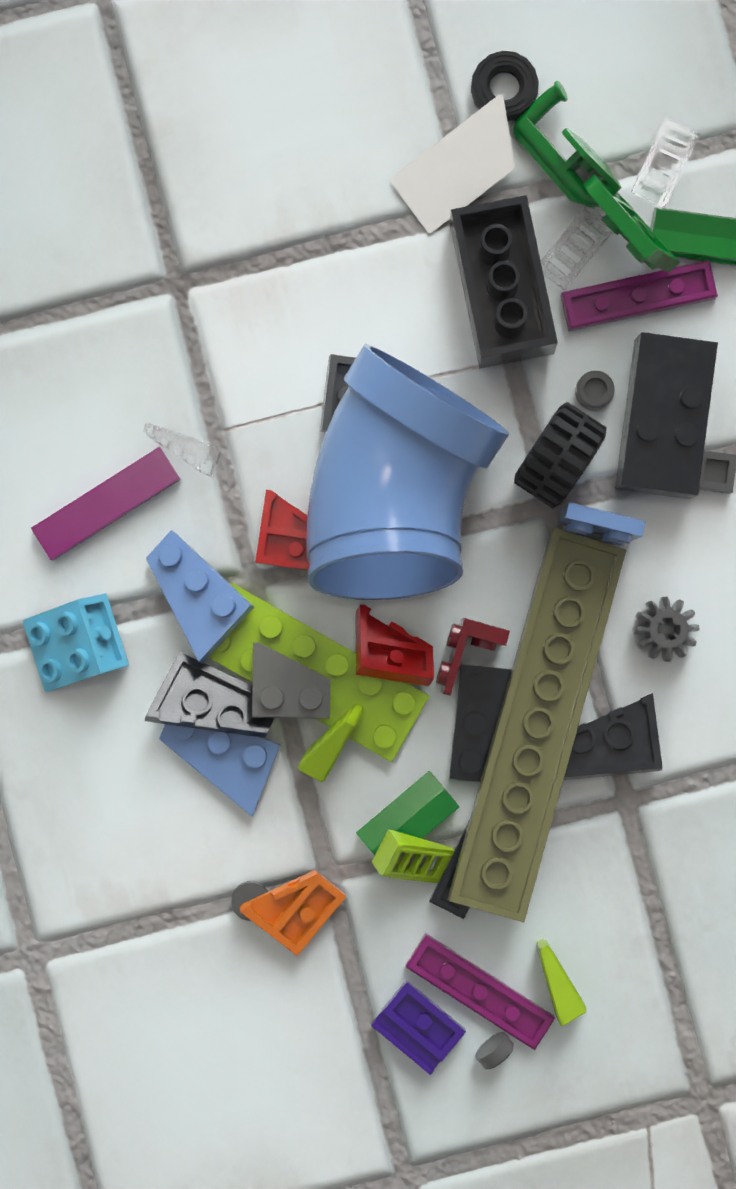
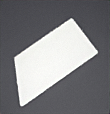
(458, 166)

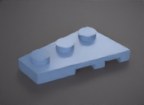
(197, 594)
(228, 760)

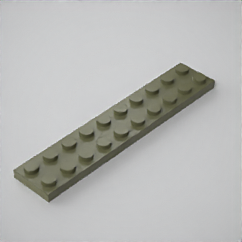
(537, 725)

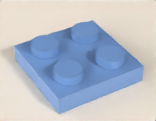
(614, 527)

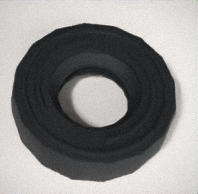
(509, 63)

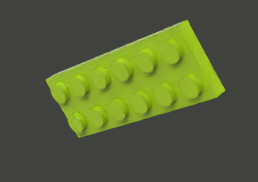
(387, 704)

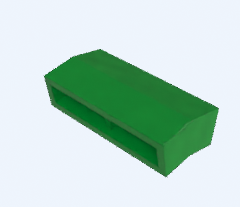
(696, 235)
(412, 813)

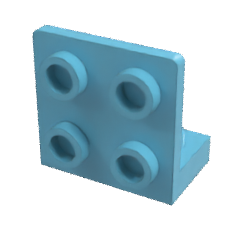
(75, 642)

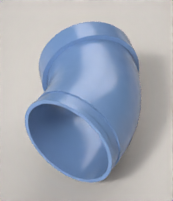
(394, 483)

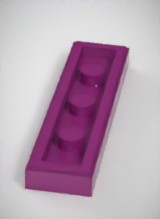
(638, 295)
(105, 503)
(480, 991)

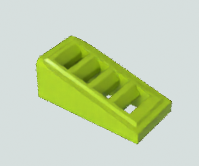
(326, 749)
(395, 843)
(564, 996)

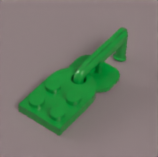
(597, 189)

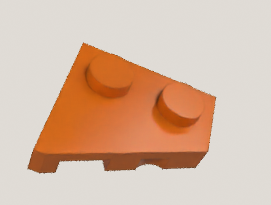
(295, 909)

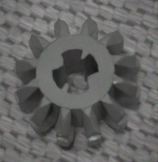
(672, 617)

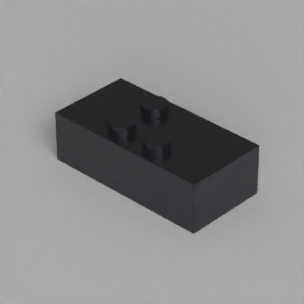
(503, 281)
(666, 415)

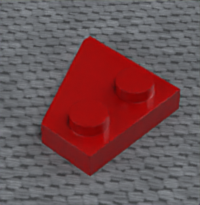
(282, 534)
(391, 651)

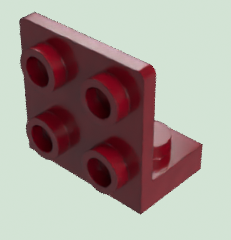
(482, 636)

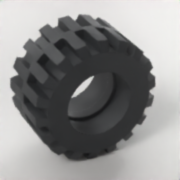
(560, 455)

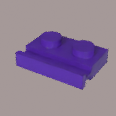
(418, 1027)

